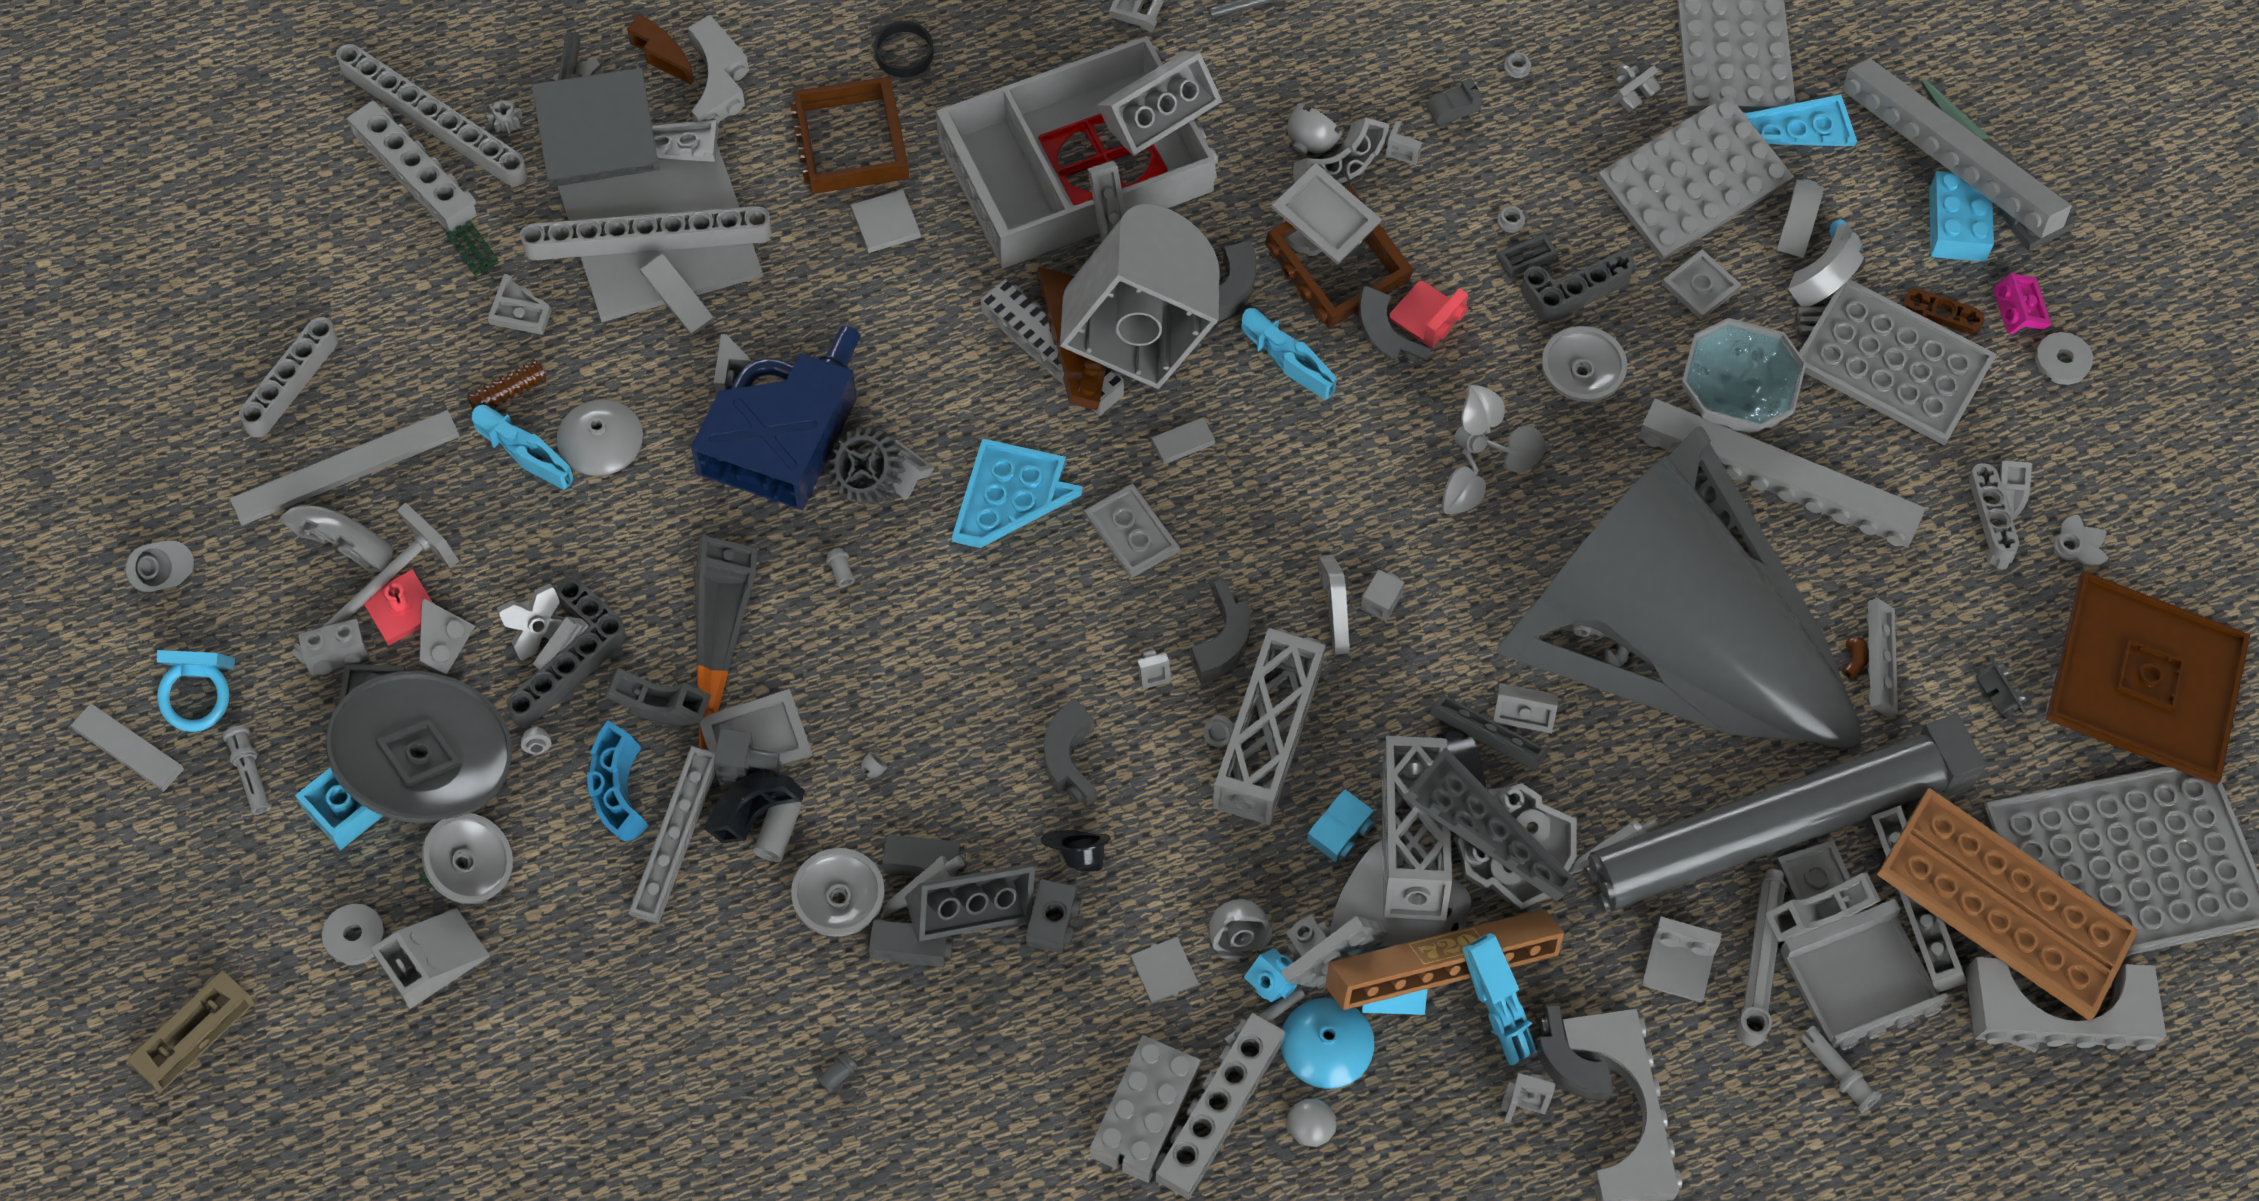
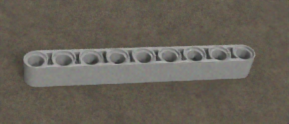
(432, 115)
(659, 230)

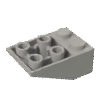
(429, 955)

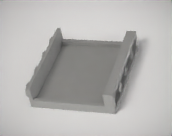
(1861, 976)

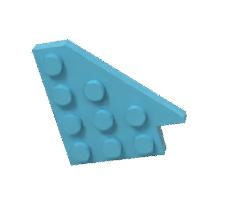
(1009, 491)

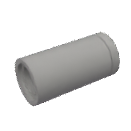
(776, 831)

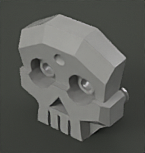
(1553, 831)

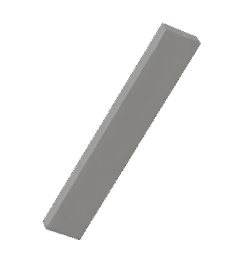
(674, 836)

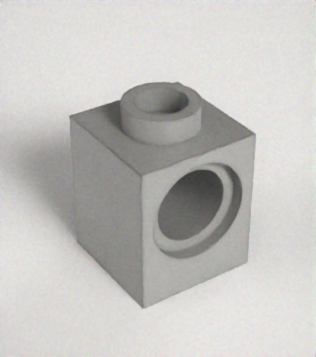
(1382, 595)

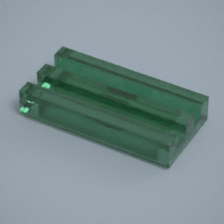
(461, 232)

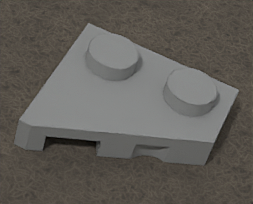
(518, 308)
(441, 637)

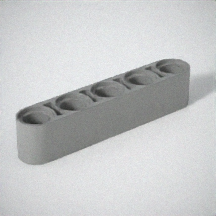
(290, 364)

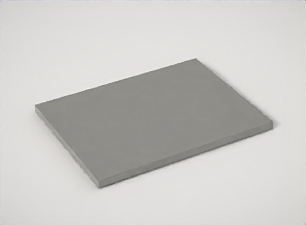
(2144, 847)

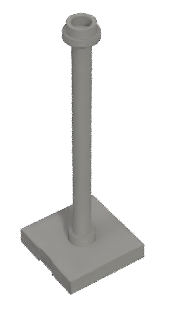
(425, 538)

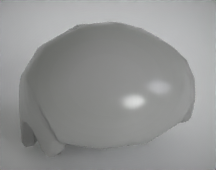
(1311, 1122)

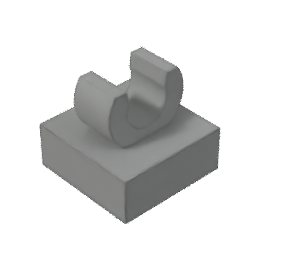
(1154, 669)

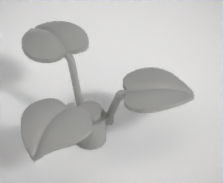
(1480, 412)

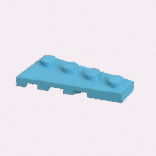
(1806, 123)

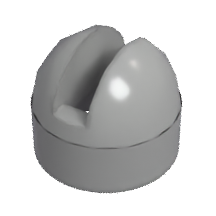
(874, 764)

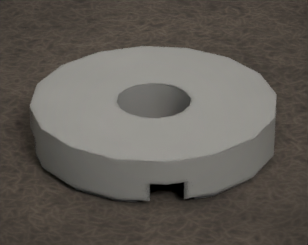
(2068, 344)
(343, 920)

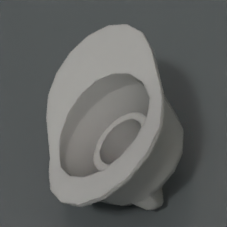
(159, 565)

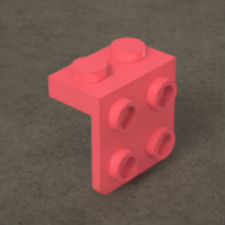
(1429, 313)

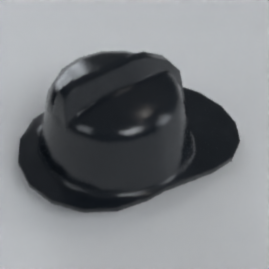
(1079, 849)

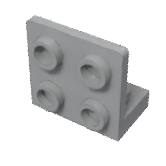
(1681, 959)

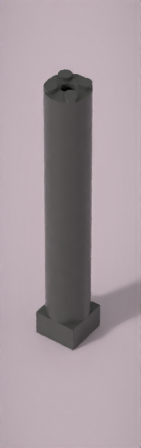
(1786, 814)

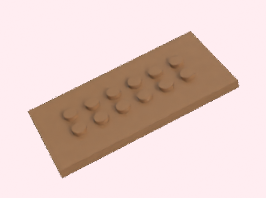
(2008, 903)

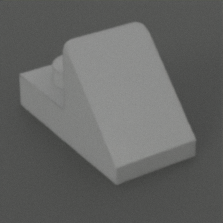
(729, 361)

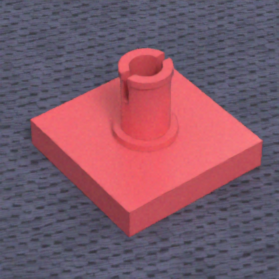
(398, 607)

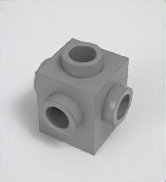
(1306, 935)

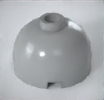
(1312, 131)
(1238, 928)

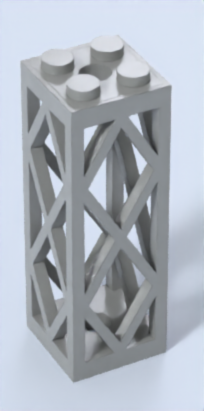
(1294, 656)
(1402, 765)

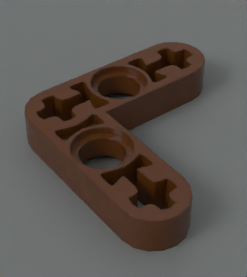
(1953, 306)

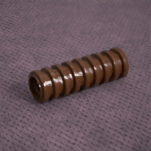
(508, 386)

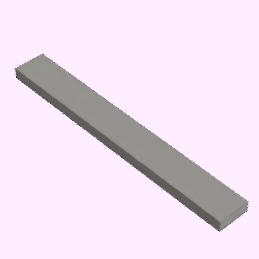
(344, 467)

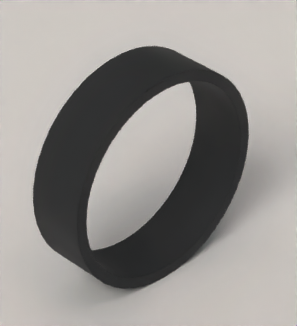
(903, 71)

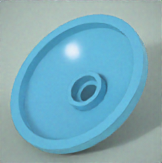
(1324, 1061)

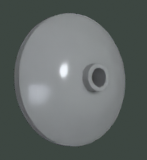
(1586, 351)
(604, 449)
(480, 848)
(832, 875)

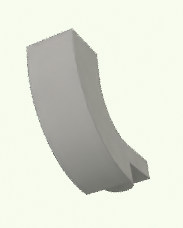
(1822, 909)

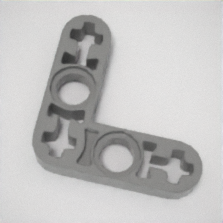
(1334, 584)

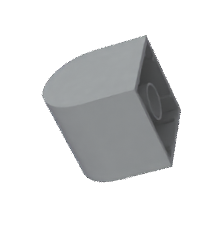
(1143, 296)

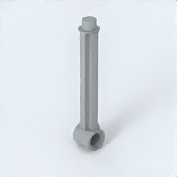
(1761, 962)

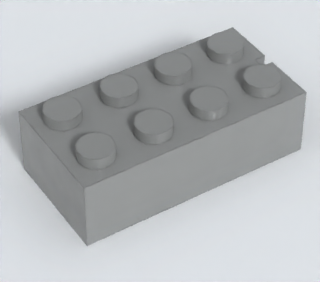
(1145, 1108)

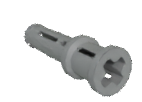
(244, 758)
(1850, 1080)

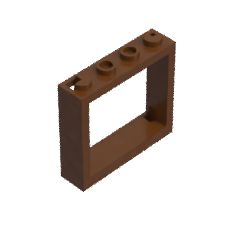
(842, 95)
(1308, 289)

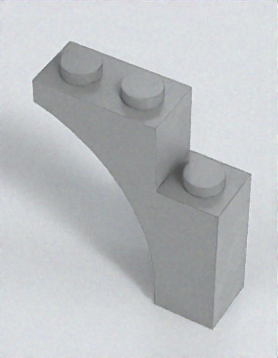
(725, 66)

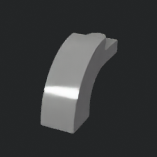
(1800, 217)
(1830, 270)

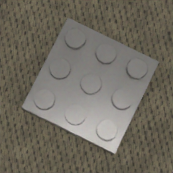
(1347, 941)

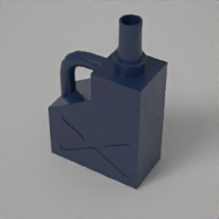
(782, 432)

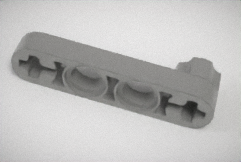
(2000, 551)

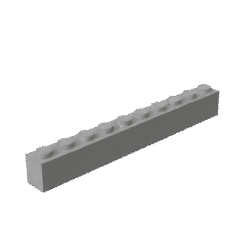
(1957, 148)
(1790, 475)

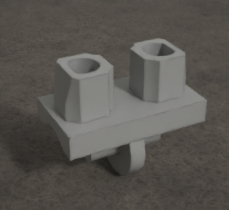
(1645, 82)

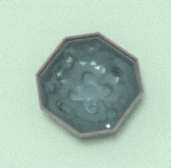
(1743, 375)

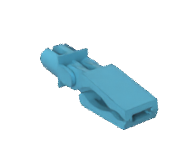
(1289, 354)
(519, 445)
(1498, 990)

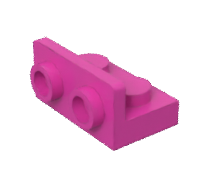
(2021, 303)

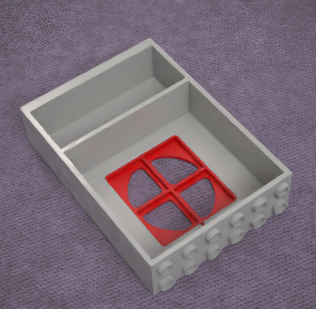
(1010, 142)

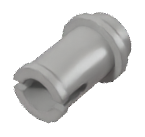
(838, 561)

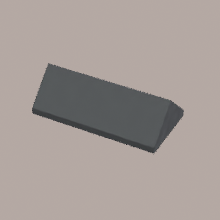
(972, 902)

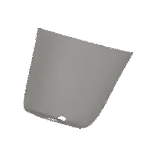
(1364, 898)

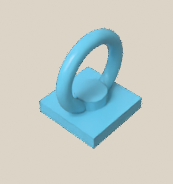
(193, 665)

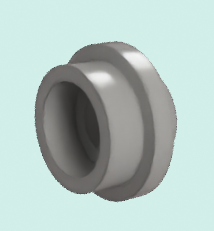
(1517, 59)
(1514, 213)
(535, 741)

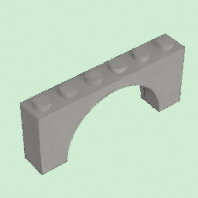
(2005, 1014)
(1649, 1169)

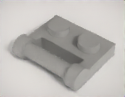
(1130, 12)

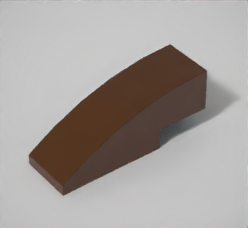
(660, 48)

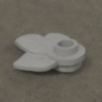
(2083, 540)

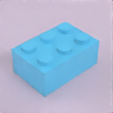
(1959, 219)

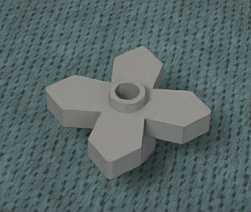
(532, 619)

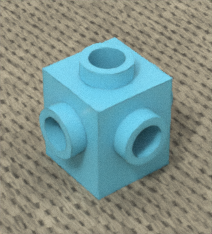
(1267, 976)

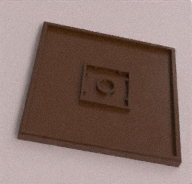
(2149, 677)

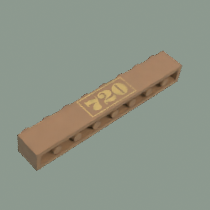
(1438, 959)

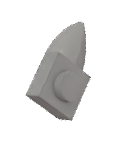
(2016, 484)

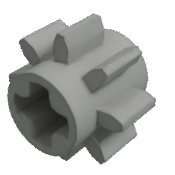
(504, 116)

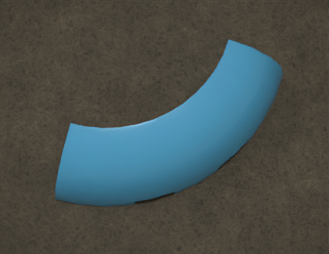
(608, 781)

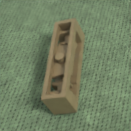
(154, 1061)

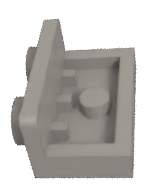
(333, 647)
(1527, 1092)

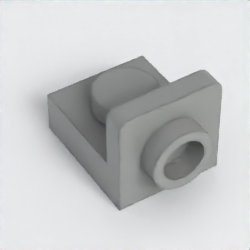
(1402, 147)

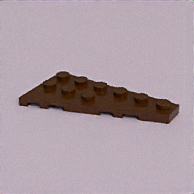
(1081, 375)

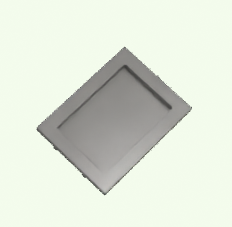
(1326, 213)
(770, 720)

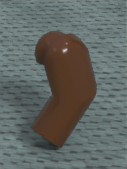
(1859, 651)

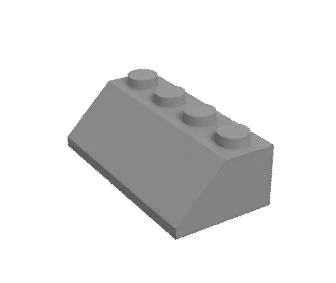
(1160, 102)

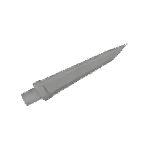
(1630, 831)
(938, 870)

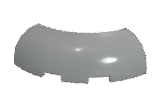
(1356, 153)
(352, 537)

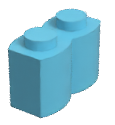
(1341, 826)

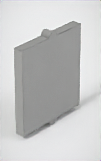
(1164, 970)

